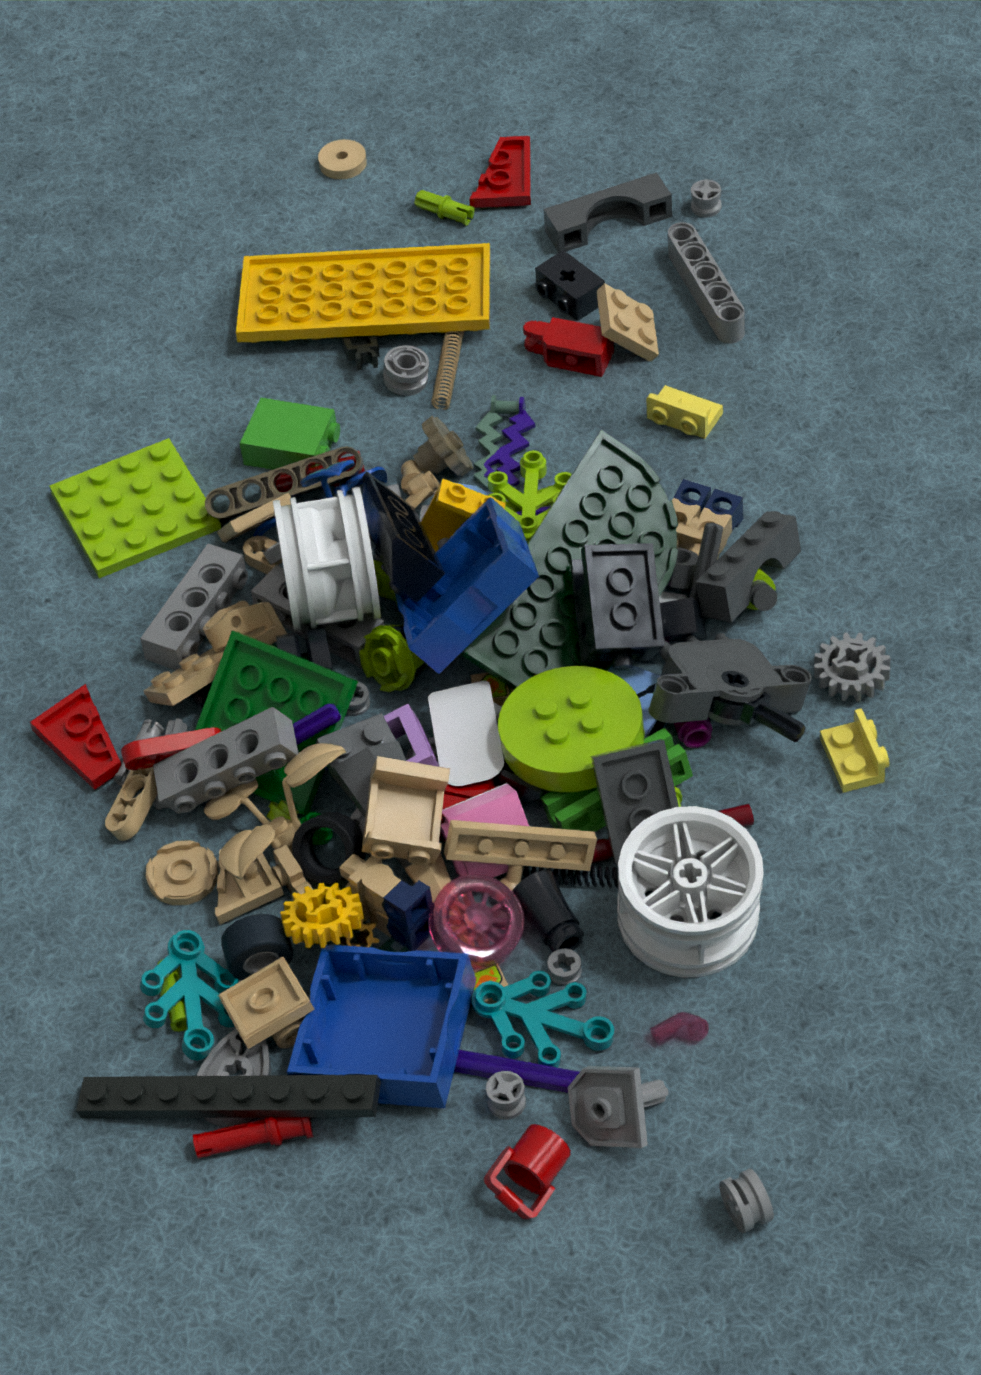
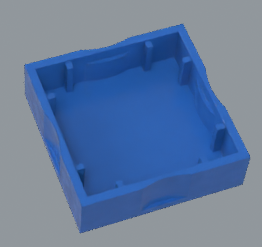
(484, 571)
(387, 1019)

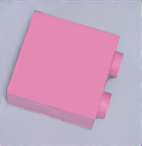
(493, 806)

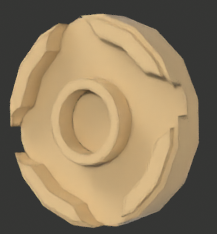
(186, 882)

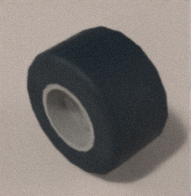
(254, 944)

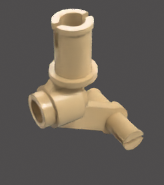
(417, 484)

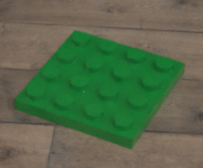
(262, 677)

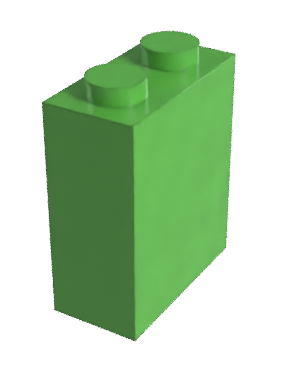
(287, 433)

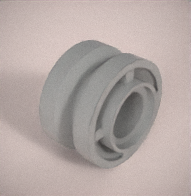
(406, 370)

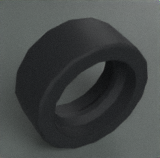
(303, 848)

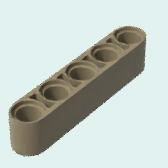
(268, 480)

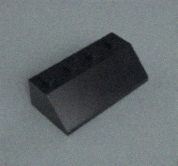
(400, 541)

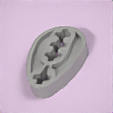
(228, 1058)

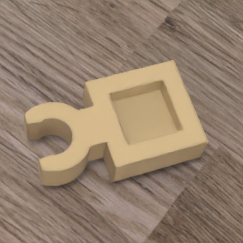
(288, 871)

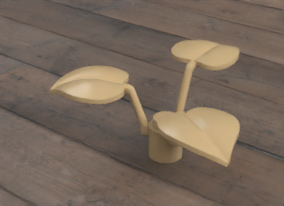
(248, 844)

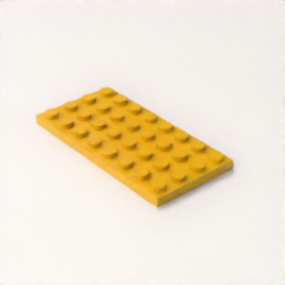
(364, 293)

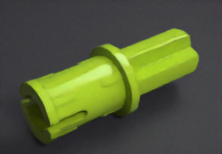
(444, 207)

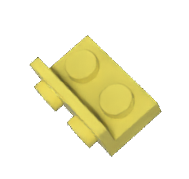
(683, 411)
(855, 753)

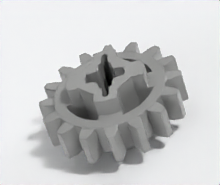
(852, 666)

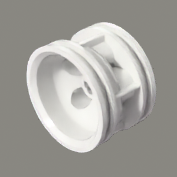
(327, 559)

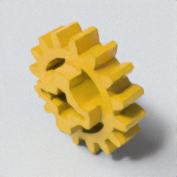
(322, 915)

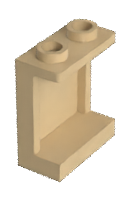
(404, 810)

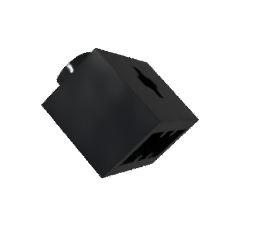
(568, 285)

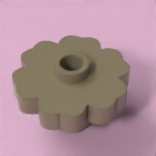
(441, 449)

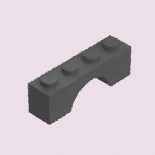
(640, 200)
(728, 582)

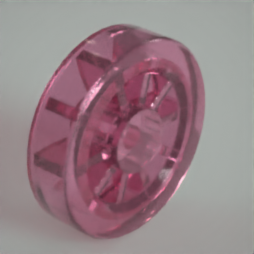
(476, 920)

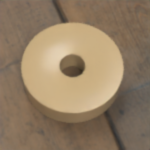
(342, 159)

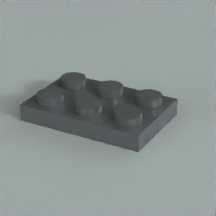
(633, 787)

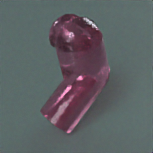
(680, 1025)

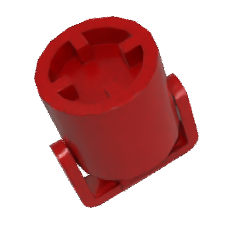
(531, 1165)

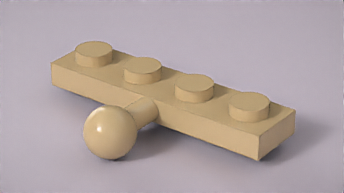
(519, 847)

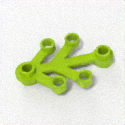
(532, 469)

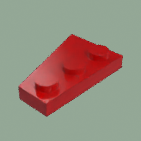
(507, 176)
(78, 737)

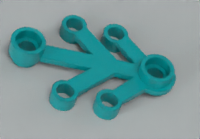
(190, 988)
(538, 1015)

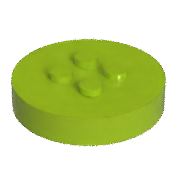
(562, 720)

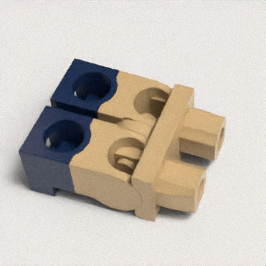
(694, 514)
(388, 901)

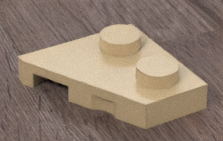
(240, 896)

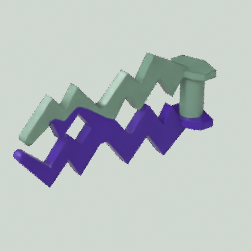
(521, 423)

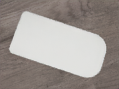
(466, 733)

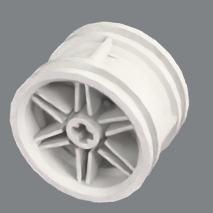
(695, 866)

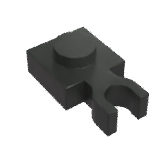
(362, 350)

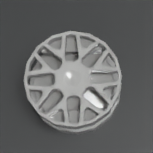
(746, 1200)

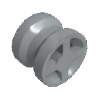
(706, 198)
(506, 1085)

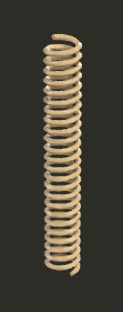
(441, 366)

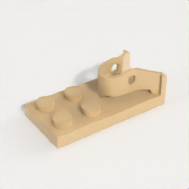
(197, 671)

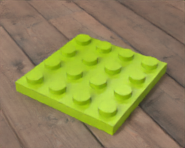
(134, 507)

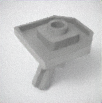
(610, 1105)

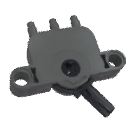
(728, 684)

